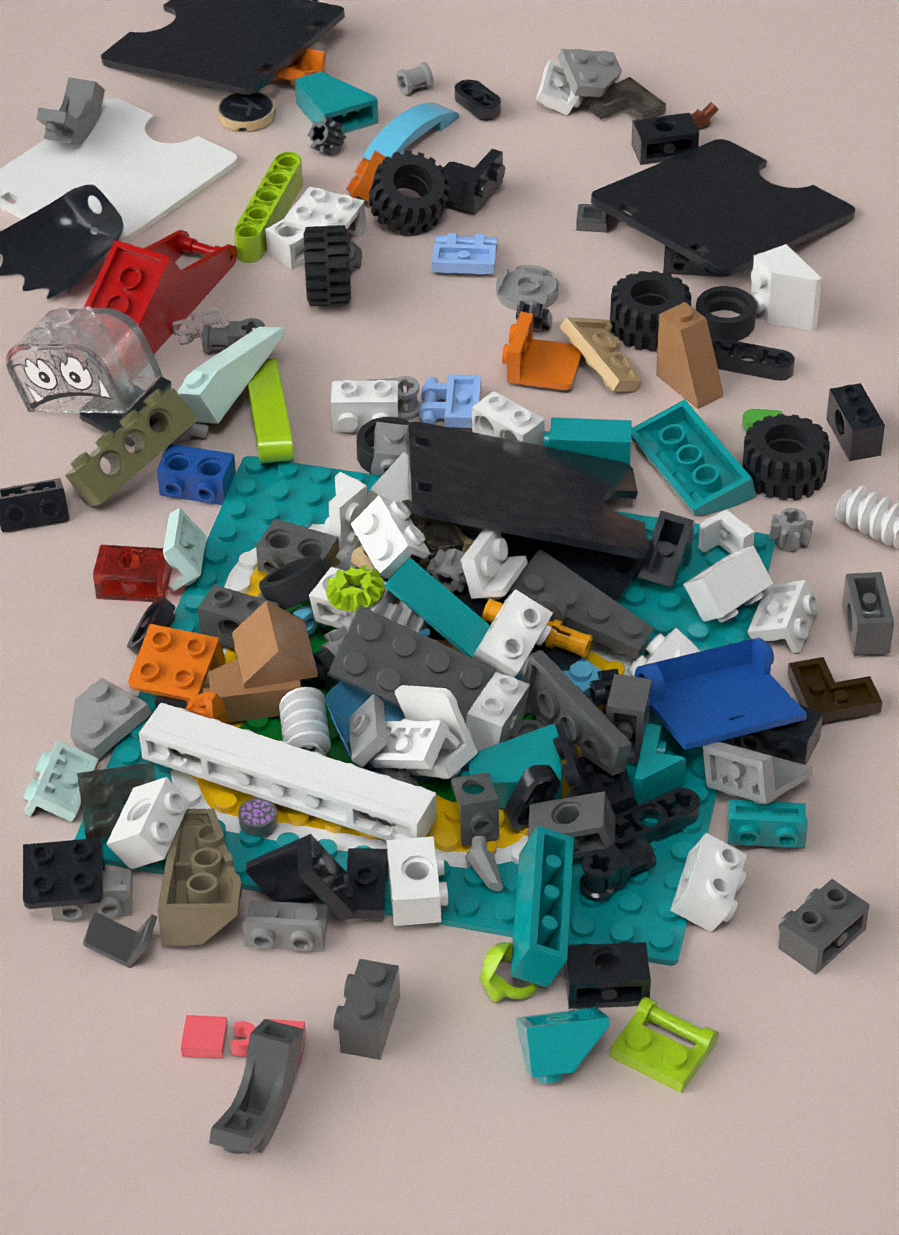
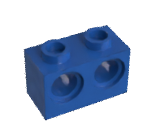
(196, 474)

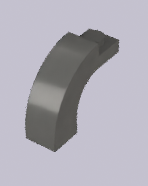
(76, 115)
(263, 1089)

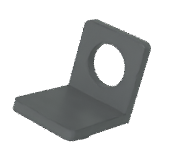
(477, 811)
(117, 940)

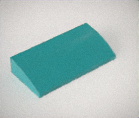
(693, 460)

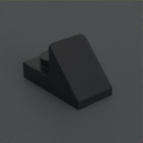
(668, 549)

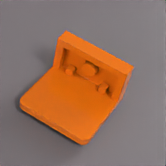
(538, 361)
(175, 662)

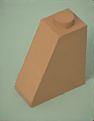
(687, 356)
(250, 702)

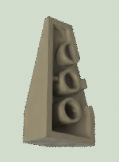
(198, 882)

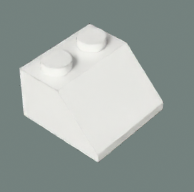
(785, 289)

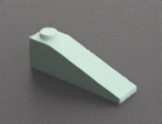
(220, 380)

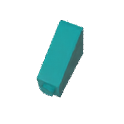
(327, 96)
(510, 759)

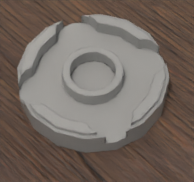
(527, 284)

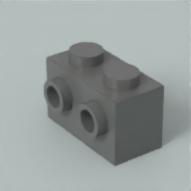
(823, 926)
(368, 1008)

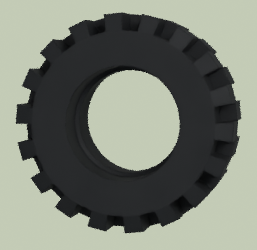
(412, 173)
(327, 265)
(637, 306)
(786, 456)

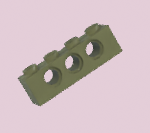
(173, 419)

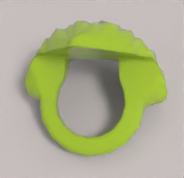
(495, 985)

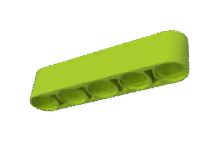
(268, 206)
(270, 414)

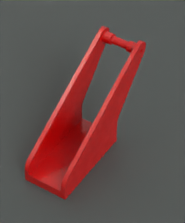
(151, 285)

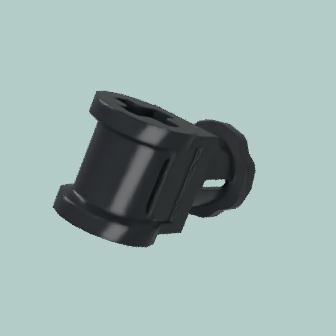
(609, 868)

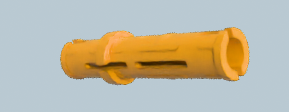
(558, 636)

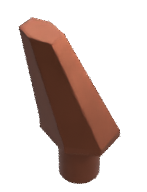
(703, 117)

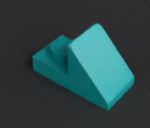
(656, 769)

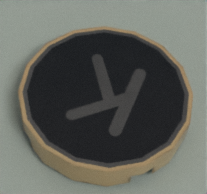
(246, 111)

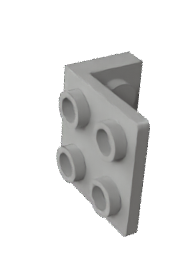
(750, 772)

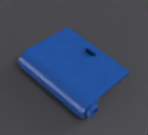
(719, 693)

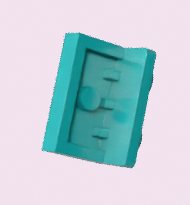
(767, 824)

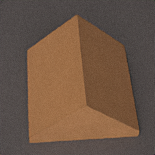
(273, 648)

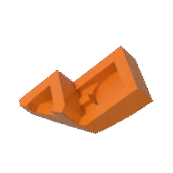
(208, 705)

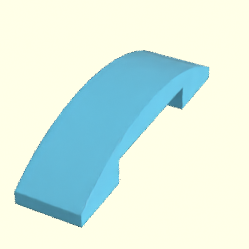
(409, 127)

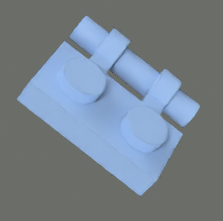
(464, 254)
(460, 394)

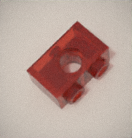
(131, 573)

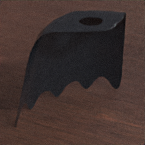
(56, 243)

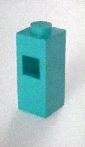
(591, 437)

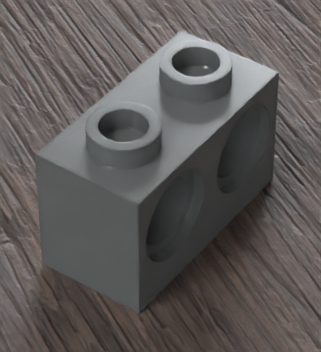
(289, 542)

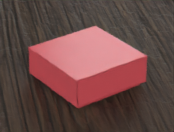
(204, 1036)

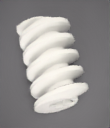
(870, 515)
(305, 720)

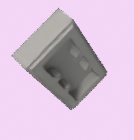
(367, 731)

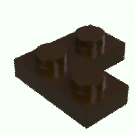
(835, 699)

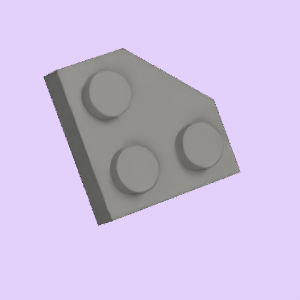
(589, 71)
(105, 717)

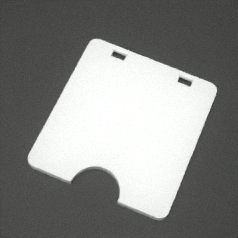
(118, 157)

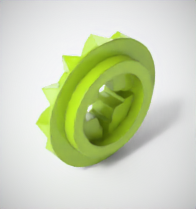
(350, 598)

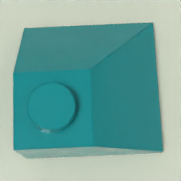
(559, 1041)

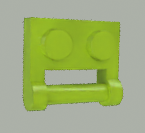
(659, 1055)

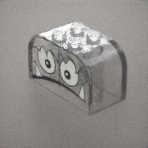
(83, 362)

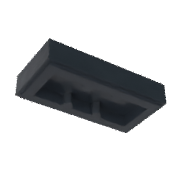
(369, 876)

